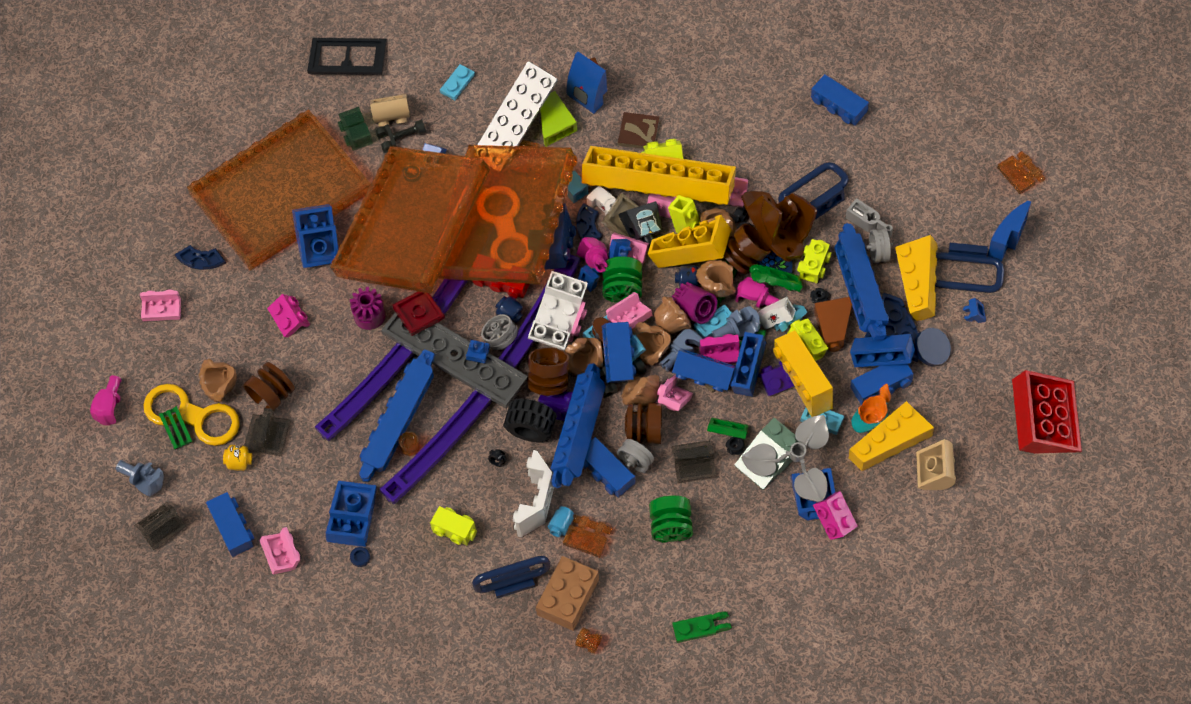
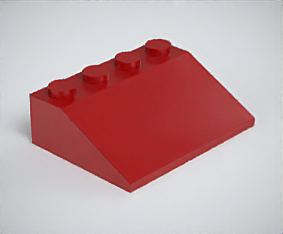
(1046, 413)

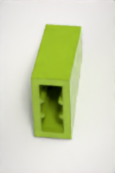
(556, 120)

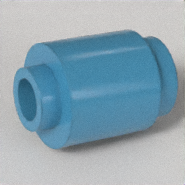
(561, 521)

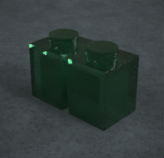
(355, 129)

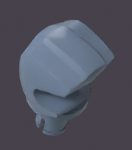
(739, 322)
(686, 337)
(142, 476)

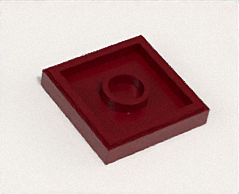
(418, 312)

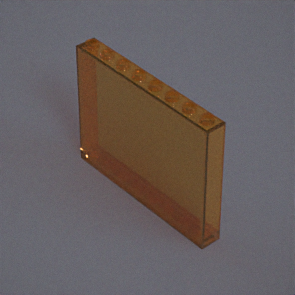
(259, 187)
(513, 214)
(410, 219)

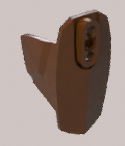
(781, 224)

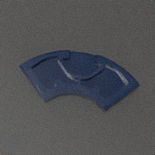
(586, 222)
(200, 259)

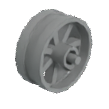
(879, 245)
(501, 331)
(634, 453)

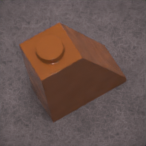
(833, 321)

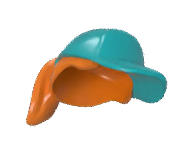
(872, 411)

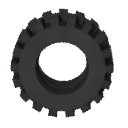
(530, 420)

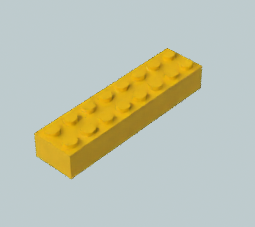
(658, 175)

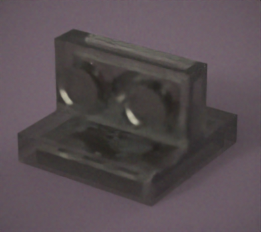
(267, 433)
(694, 461)
(160, 525)

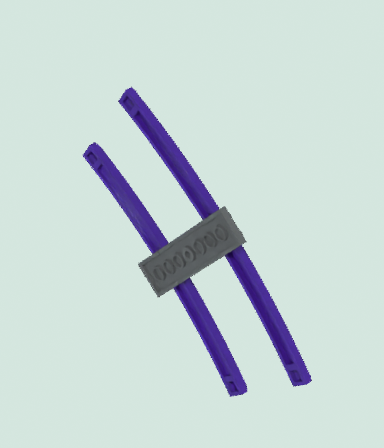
(493, 381)

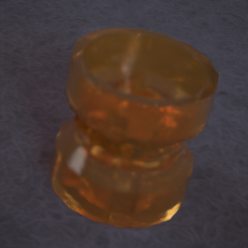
(407, 440)
(588, 640)

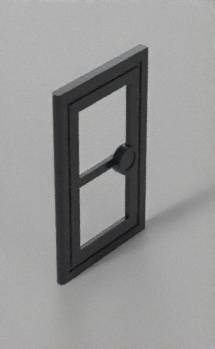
(346, 65)

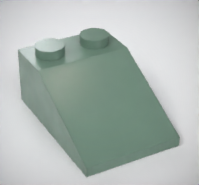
(781, 440)

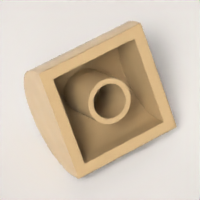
(390, 109)
(936, 466)

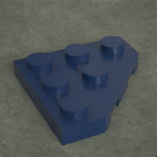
(899, 320)

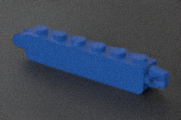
(861, 283)
(397, 416)
(578, 427)

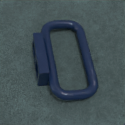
(829, 198)
(972, 254)
(512, 577)

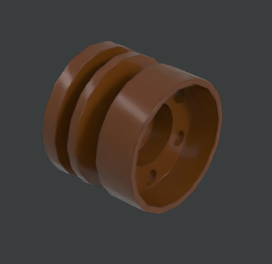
(745, 248)
(548, 371)
(271, 384)
(644, 423)

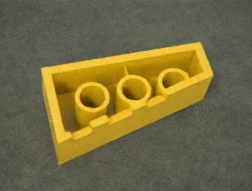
(691, 244)
(918, 268)
(804, 373)
(894, 434)

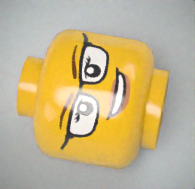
(237, 457)

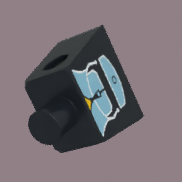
(642, 222)

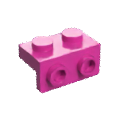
(288, 314)
(721, 348)
(835, 516)

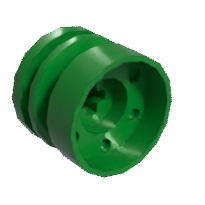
(622, 278)
(670, 519)

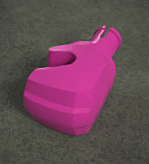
(593, 252)
(754, 291)
(104, 402)

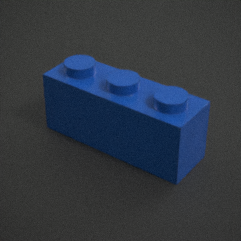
(839, 100)
(890, 351)
(618, 352)
(748, 364)
(703, 370)
(870, 383)
(608, 469)
(230, 524)

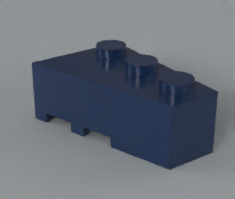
(563, 242)

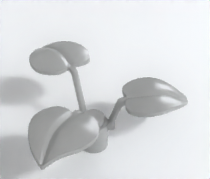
(810, 433)

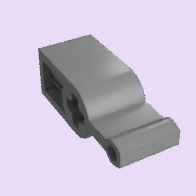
(866, 217)

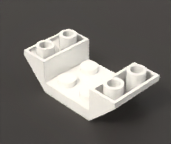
(558, 310)
(532, 517)

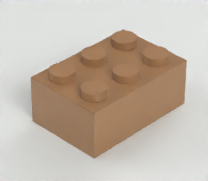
(567, 593)

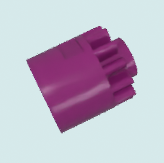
(695, 302)
(367, 309)

